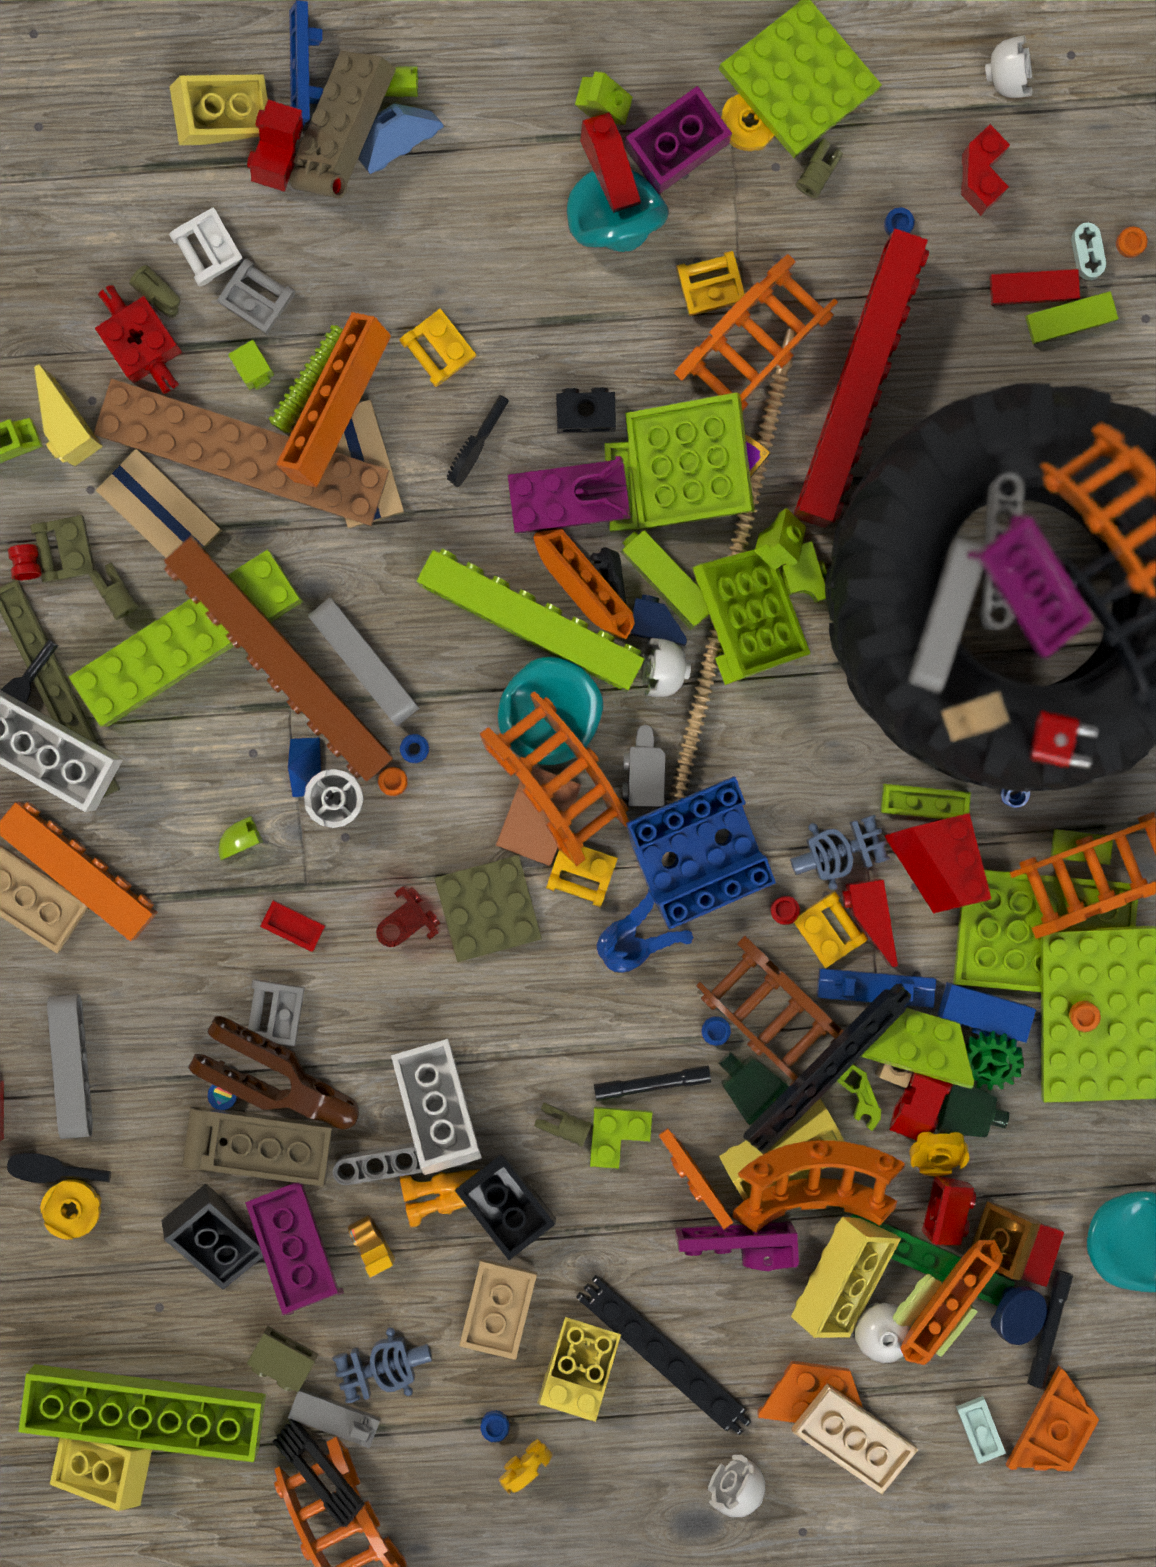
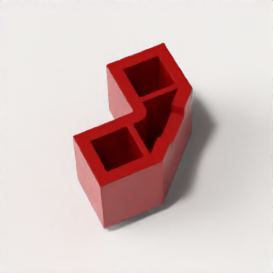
(278, 134)
(980, 183)
(919, 1106)

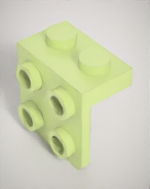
(914, 1304)

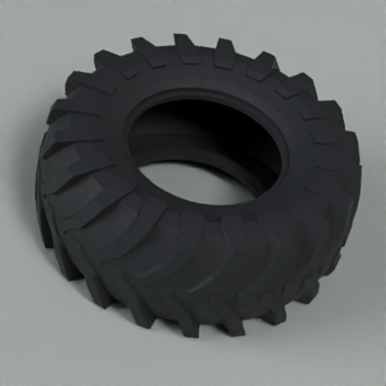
(894, 553)

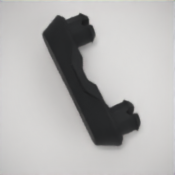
(610, 565)

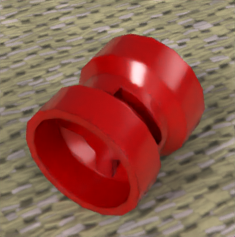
(24, 562)

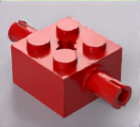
(120, 335)

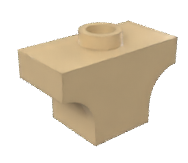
(975, 716)

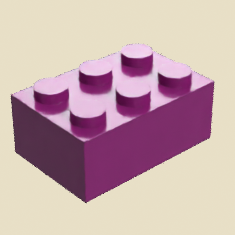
(678, 140)

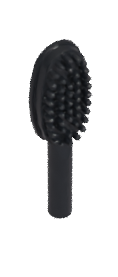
(475, 445)
(21, 686)
(46, 1169)

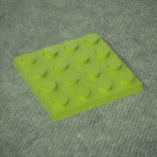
(800, 77)
(689, 461)
(750, 613)

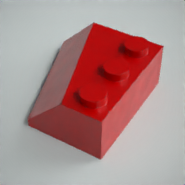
(943, 862)

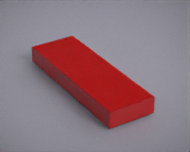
(1034, 287)

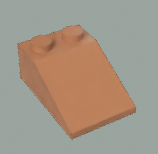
(526, 828)

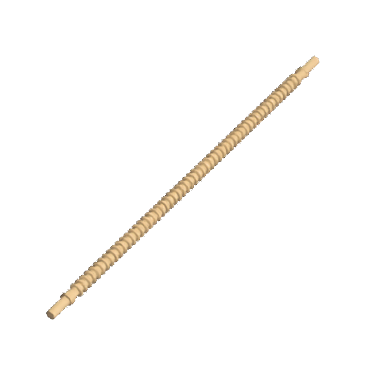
(740, 542)

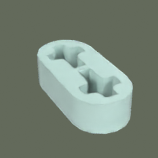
(1095, 250)

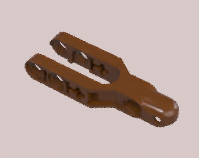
(306, 1094)

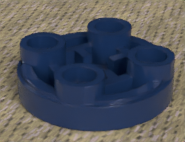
(1019, 1315)

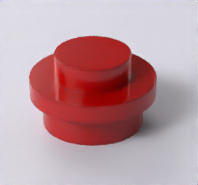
(785, 910)

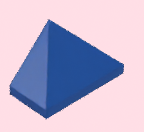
(303, 763)

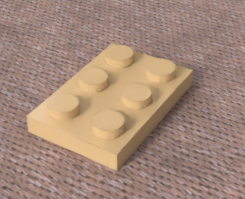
(498, 1309)

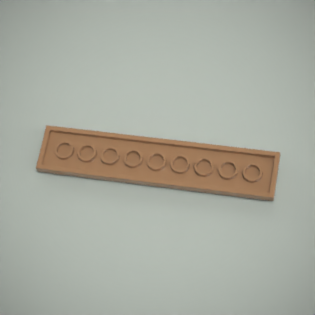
(234, 451)

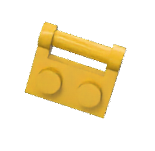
(713, 292)
(445, 341)
(596, 867)
(822, 936)

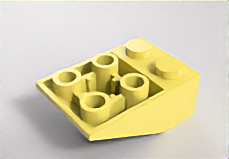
(579, 1369)

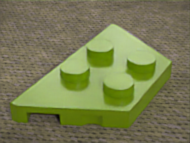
(925, 1047)

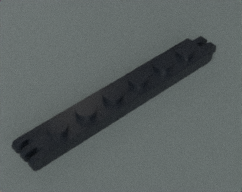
(827, 1068)
(664, 1356)

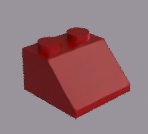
(948, 1211)

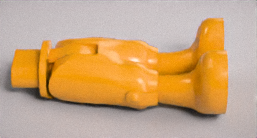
(441, 1184)

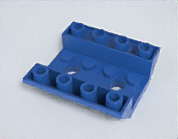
(704, 871)

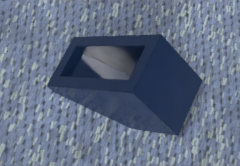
(655, 621)

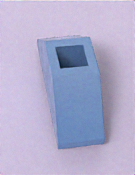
(396, 133)

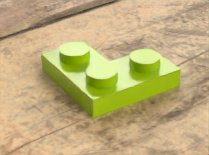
(611, 1127)

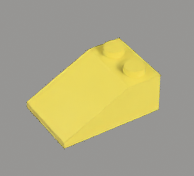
(217, 107)
(62, 423)
(101, 1472)

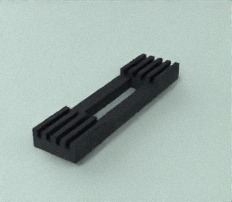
(343, 1503)

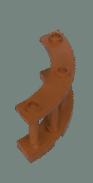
(773, 980)

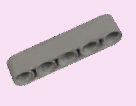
(1010, 506)
(947, 616)
(363, 661)
(70, 1066)
(387, 1155)

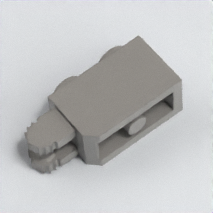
(646, 771)

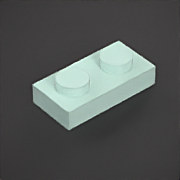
(980, 1430)

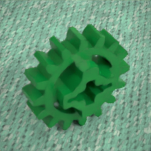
(994, 1060)

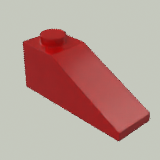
(609, 161)
(870, 909)

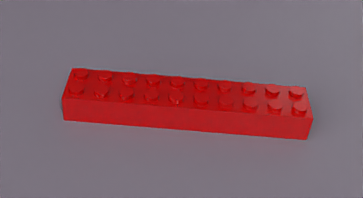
(860, 377)

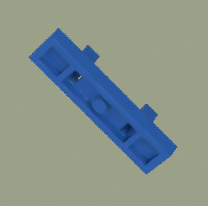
(300, 39)
(868, 985)

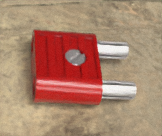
(1056, 738)

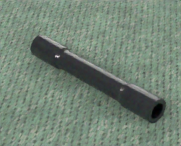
(685, 1078)
(1058, 1297)

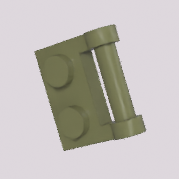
(72, 546)

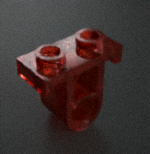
(408, 918)

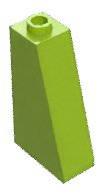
(666, 578)

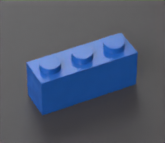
(986, 1012)

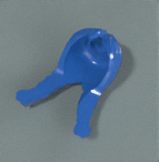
(624, 951)

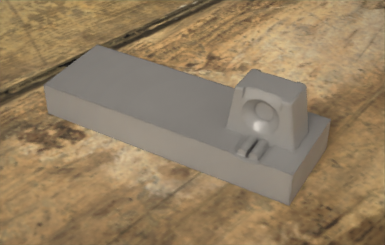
(334, 1417)

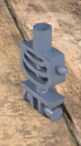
(813, 859)
(409, 1359)

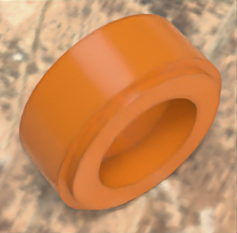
(1131, 242)
(392, 781)
(1084, 1016)

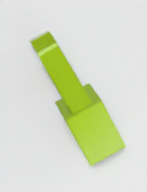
(866, 1100)

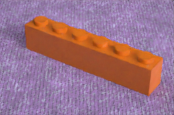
(333, 399)
(76, 871)

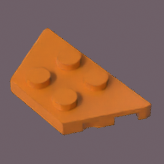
(697, 1181)
(801, 1386)
(1055, 1429)

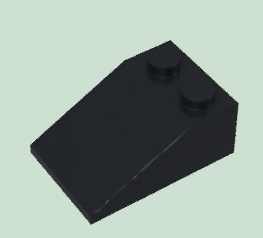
(506, 1206)
(211, 1237)

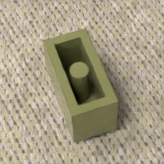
(282, 1360)

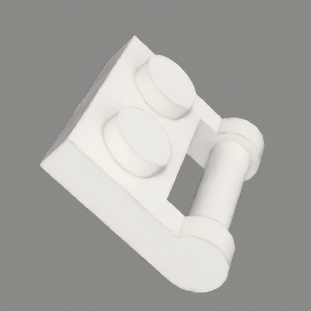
(215, 242)

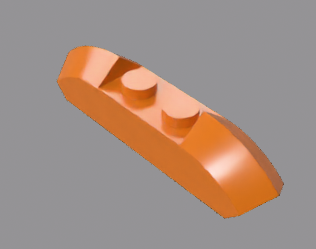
(583, 583)
(951, 1301)

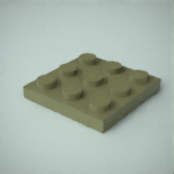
(488, 908)

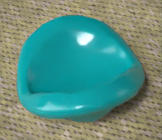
(596, 225)
(568, 688)
(1124, 1241)

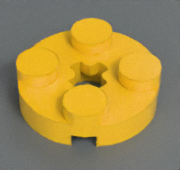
(745, 137)
(939, 1153)
(54, 1213)
(524, 1469)

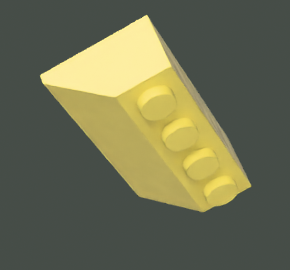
(812, 1126)
(844, 1278)

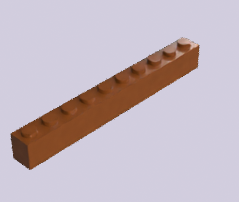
(278, 658)

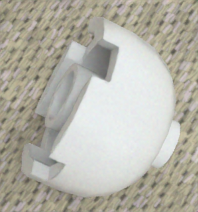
(1010, 68)
(664, 668)
(329, 811)
(879, 1334)
(737, 1487)

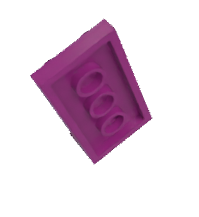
(569, 496)
(1034, 585)
(774, 1241)
(292, 1248)

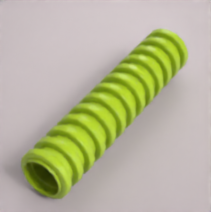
(301, 391)

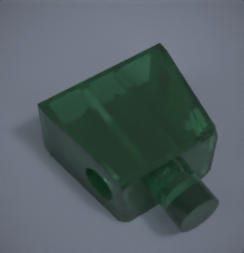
(751, 1085)
(970, 1112)

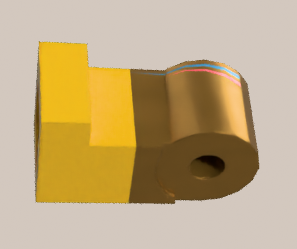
(371, 1245)

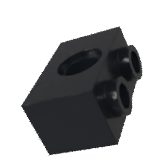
(571, 421)

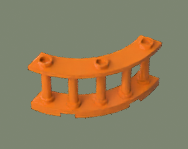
(739, 316)
(1110, 444)
(541, 795)
(1107, 899)
(816, 1192)
(364, 1521)

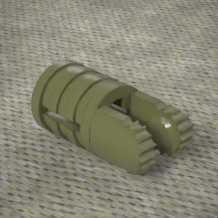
(817, 171)
(155, 291)
(115, 595)
(569, 1128)

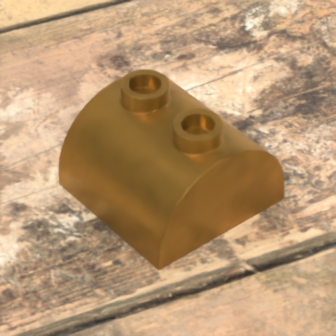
(1013, 1234)

